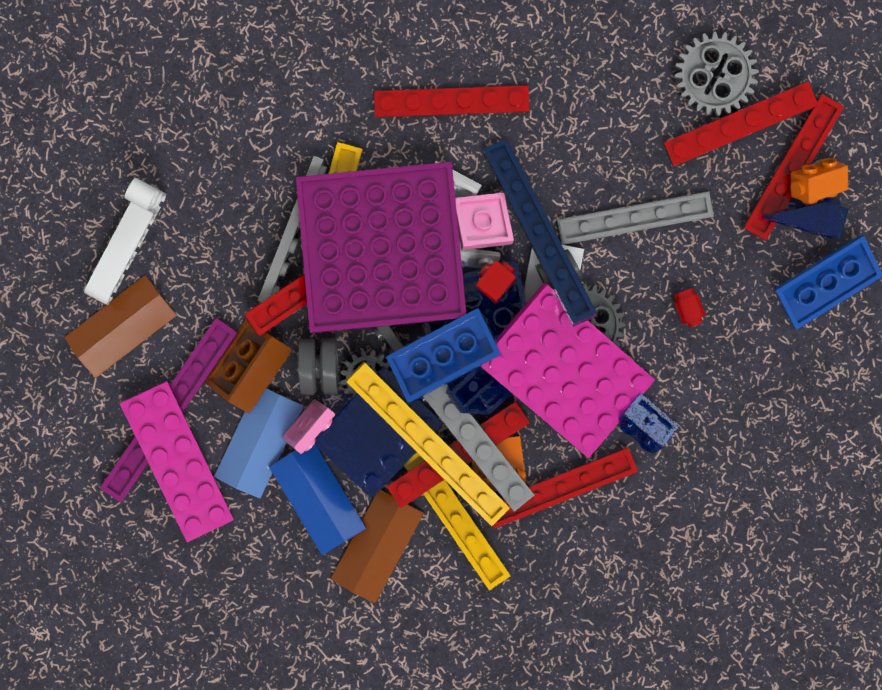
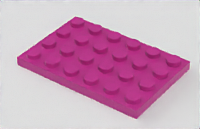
(566, 372)

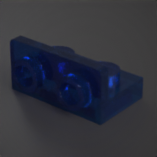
(647, 424)

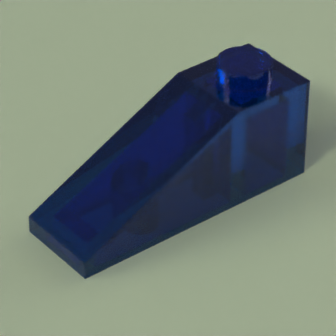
(821, 218)

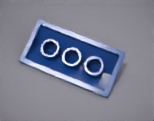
(828, 282)
(443, 355)
(317, 498)

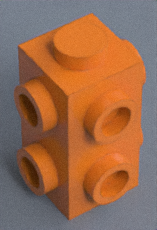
(819, 181)

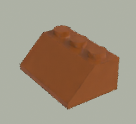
(248, 367)

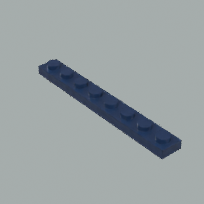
(540, 233)

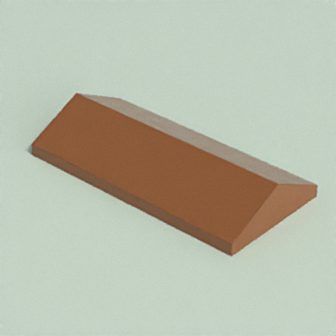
(120, 326)
(378, 548)

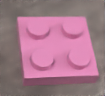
(483, 221)
(308, 425)

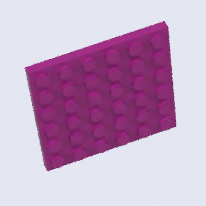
(381, 247)

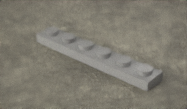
(288, 242)
(480, 449)

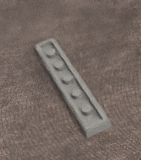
(635, 218)

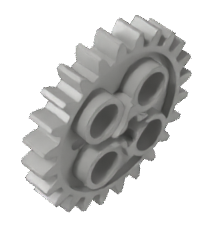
(695, 63)

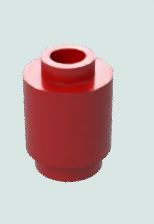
(689, 307)

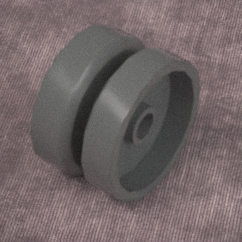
(318, 366)

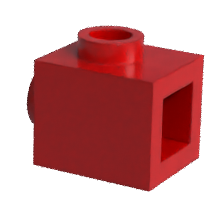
(495, 280)

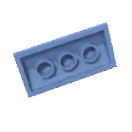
(258, 443)

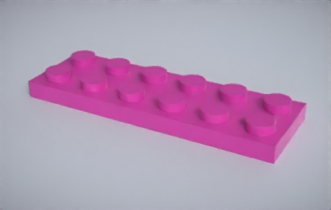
(176, 461)

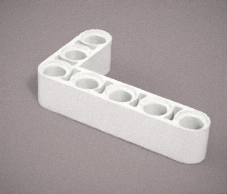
(128, 236)

